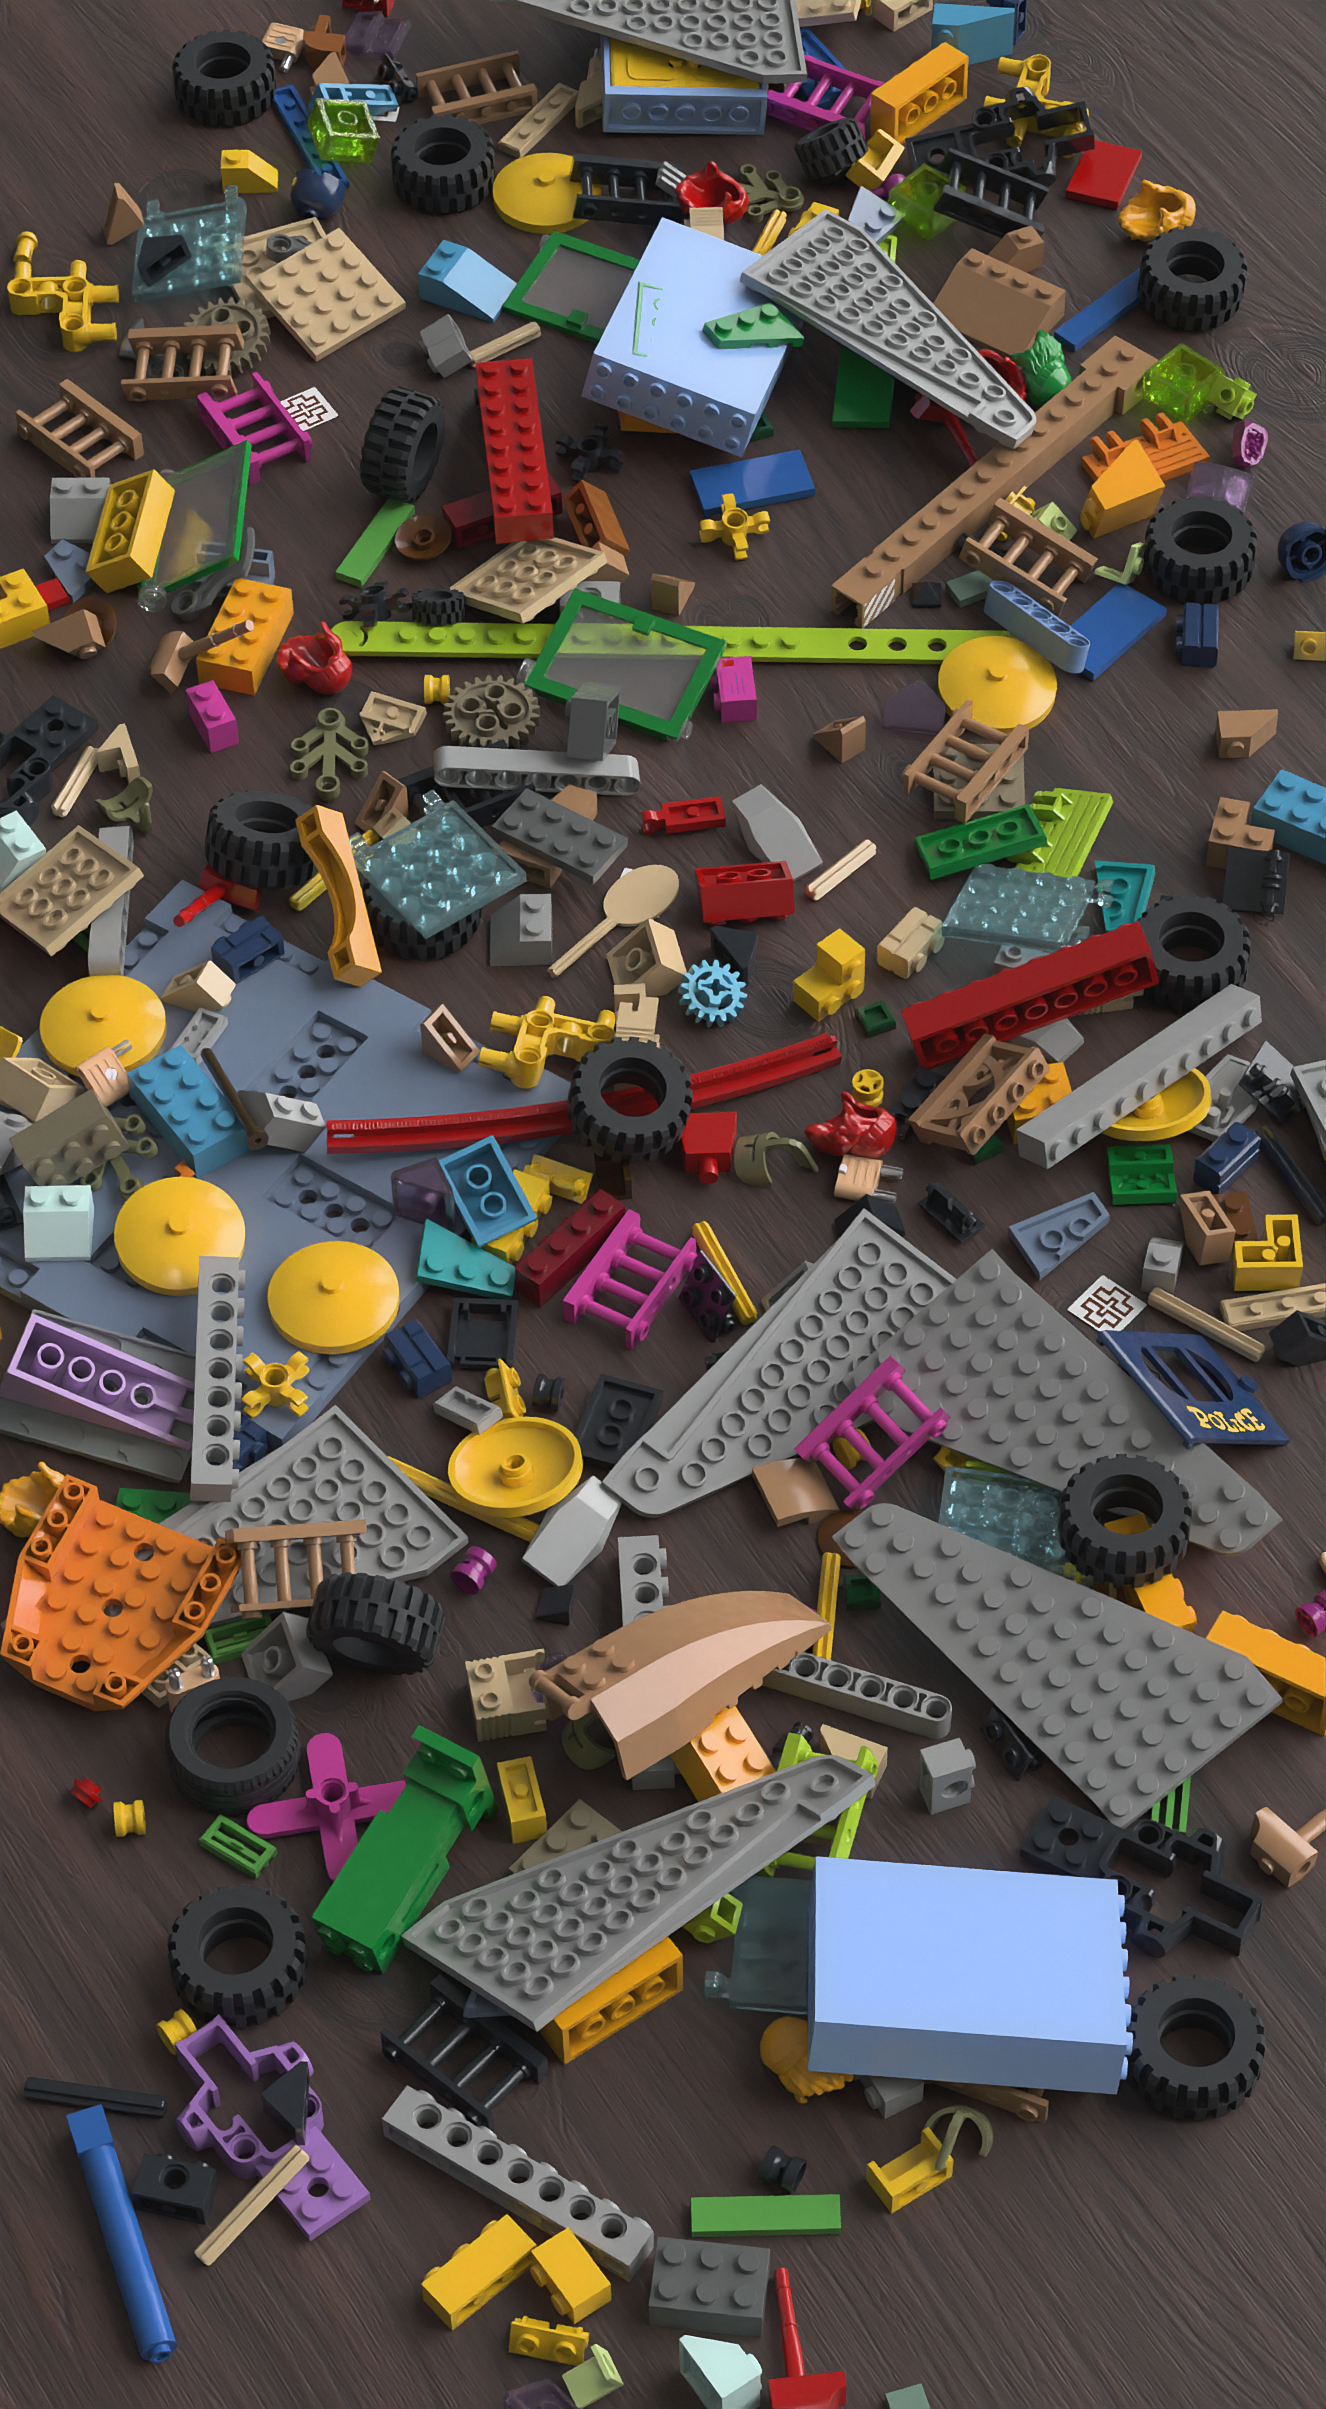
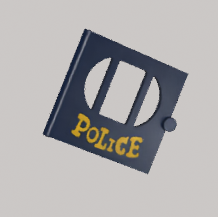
(1224, 1421)

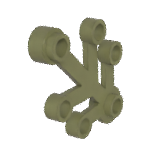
(785, 198)
(329, 724)
(119, 1164)

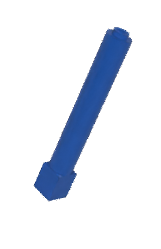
(122, 2234)

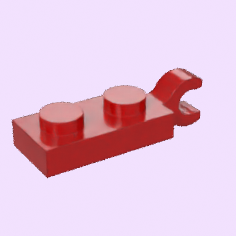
(685, 816)

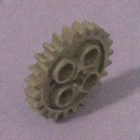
(252, 326)
(491, 713)

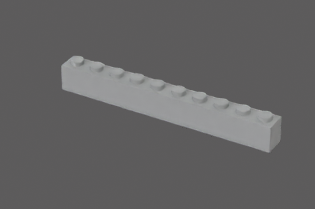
(1138, 1076)

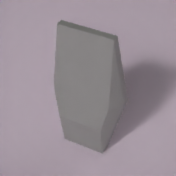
(775, 832)
(1054, 1040)
(1228, 1100)
(573, 1532)

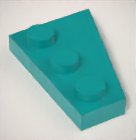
(1130, 891)
(460, 1265)

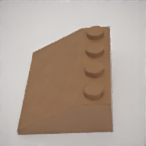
(999, 304)

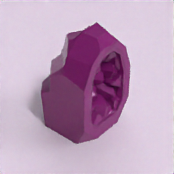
(1248, 444)

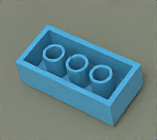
(1296, 814)
(187, 1111)

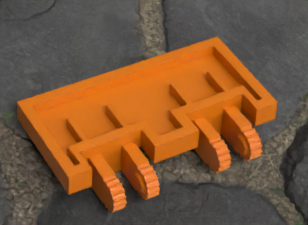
(1170, 450)

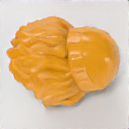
(1156, 211)
(27, 1498)
(786, 2054)

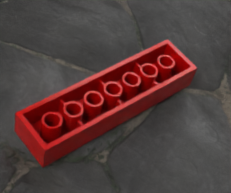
(514, 451)
(1031, 995)

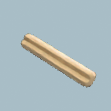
(505, 343)
(75, 782)
(840, 870)

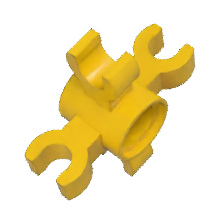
(734, 526)
(274, 1394)

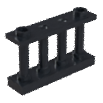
(624, 173)
(978, 212)
(482, 813)
(498, 2040)

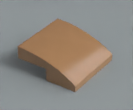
(794, 1491)

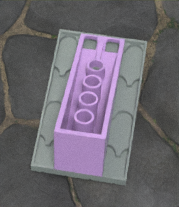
(101, 1396)

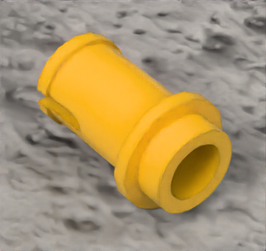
(26, 243)

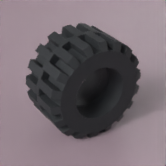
(831, 148)

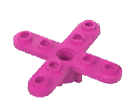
(316, 1812)

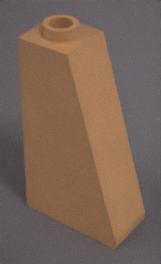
(538, 870)

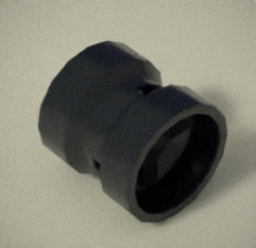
(782, 2169)

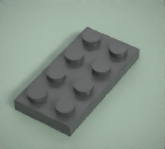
(559, 836)

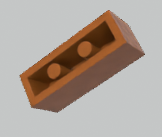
(594, 518)

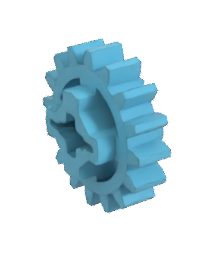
(710, 994)

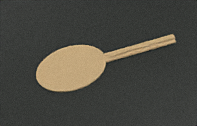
(628, 903)

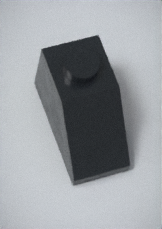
(1300, 1339)

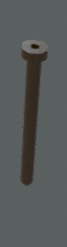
(255, 1136)

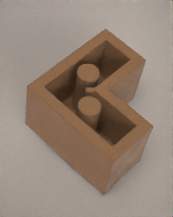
(1233, 831)

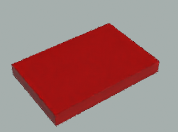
(1104, 174)

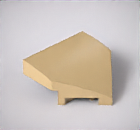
(390, 718)

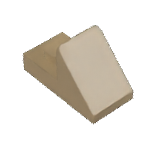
(119, 754)

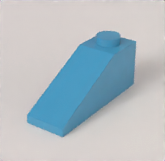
(378, 97)

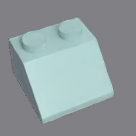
(18, 848)
(58, 1223)
(720, 2373)

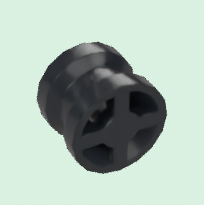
(548, 1391)

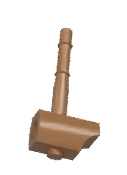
(178, 648)
(1282, 1849)

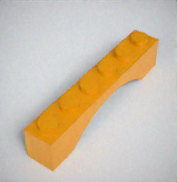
(327, 844)

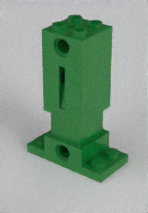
(404, 1853)

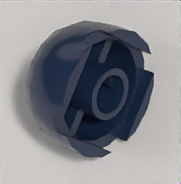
(316, 194)
(1303, 551)

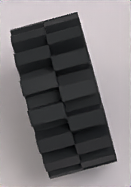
(438, 606)

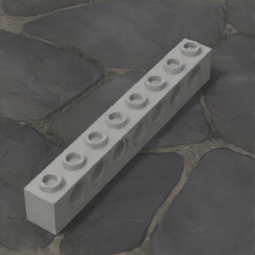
(207, 1480)
(639, 1556)
(619, 2255)

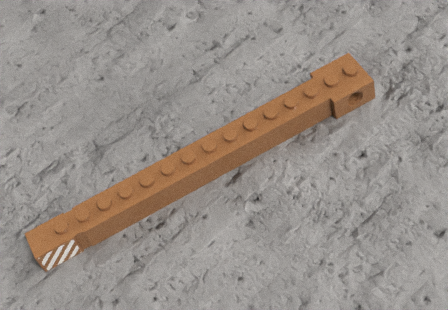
(1106, 384)

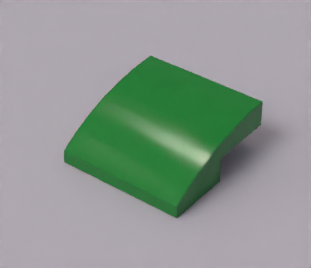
(1141, 1174)

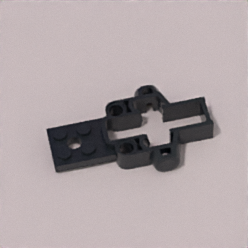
(1001, 126)
(44, 753)
(1102, 1842)

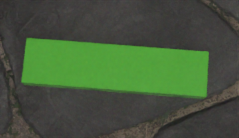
(374, 543)
(765, 2215)

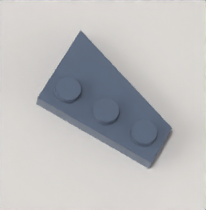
(1058, 1232)

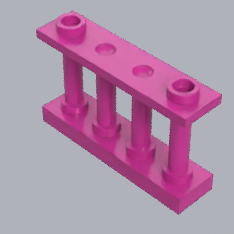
(806, 114)
(225, 428)
(613, 1255)
(840, 1423)

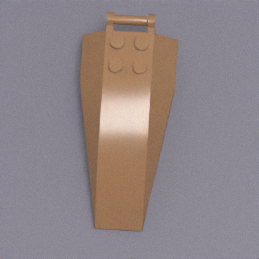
(677, 1669)

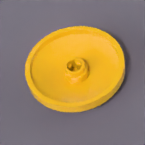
(538, 194)
(1002, 679)
(99, 1015)
(1168, 1112)
(168, 1229)
(333, 1297)
(515, 1467)

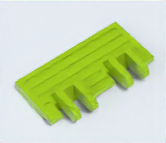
(1071, 826)

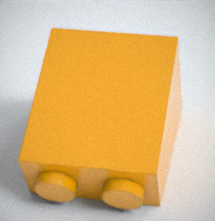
(1122, 493)

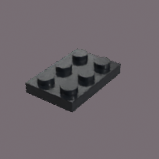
(616, 1419)

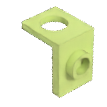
(1054, 519)
(1132, 568)
(592, 2378)

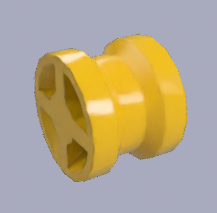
(436, 689)
(871, 1082)
(846, 1452)
(129, 1818)
(175, 2029)

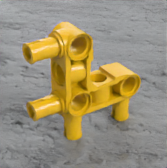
(1035, 74)
(69, 297)
(541, 1035)

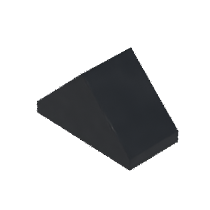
(161, 256)
(737, 949)
(881, 1210)
(288, 2102)

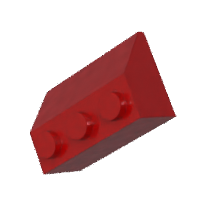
(745, 892)

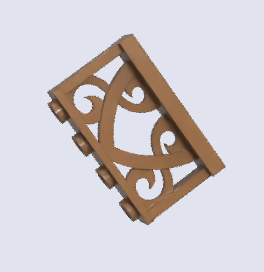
(980, 1066)

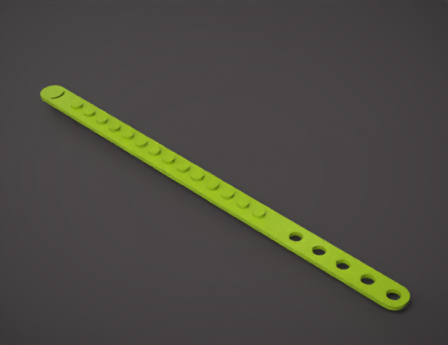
(760, 643)

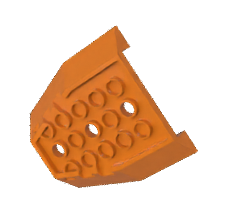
(87, 1561)

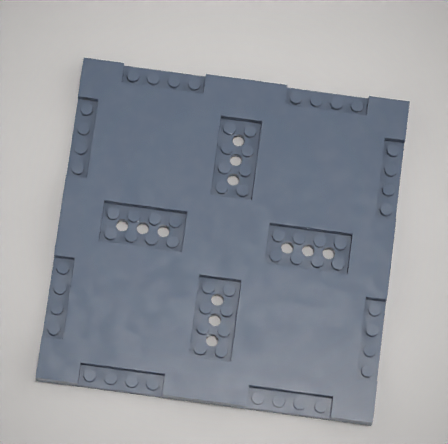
(273, 1036)

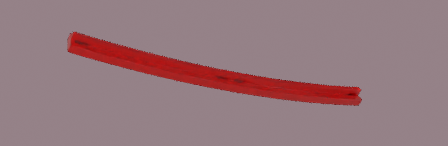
(551, 1118)

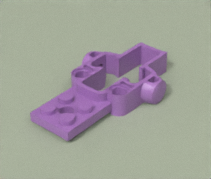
(324, 2166)

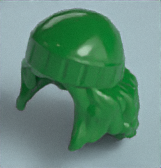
(1043, 369)

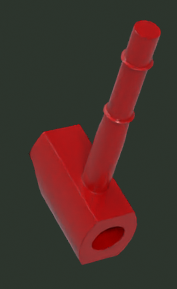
(930, 410)
(218, 888)
(798, 2389)

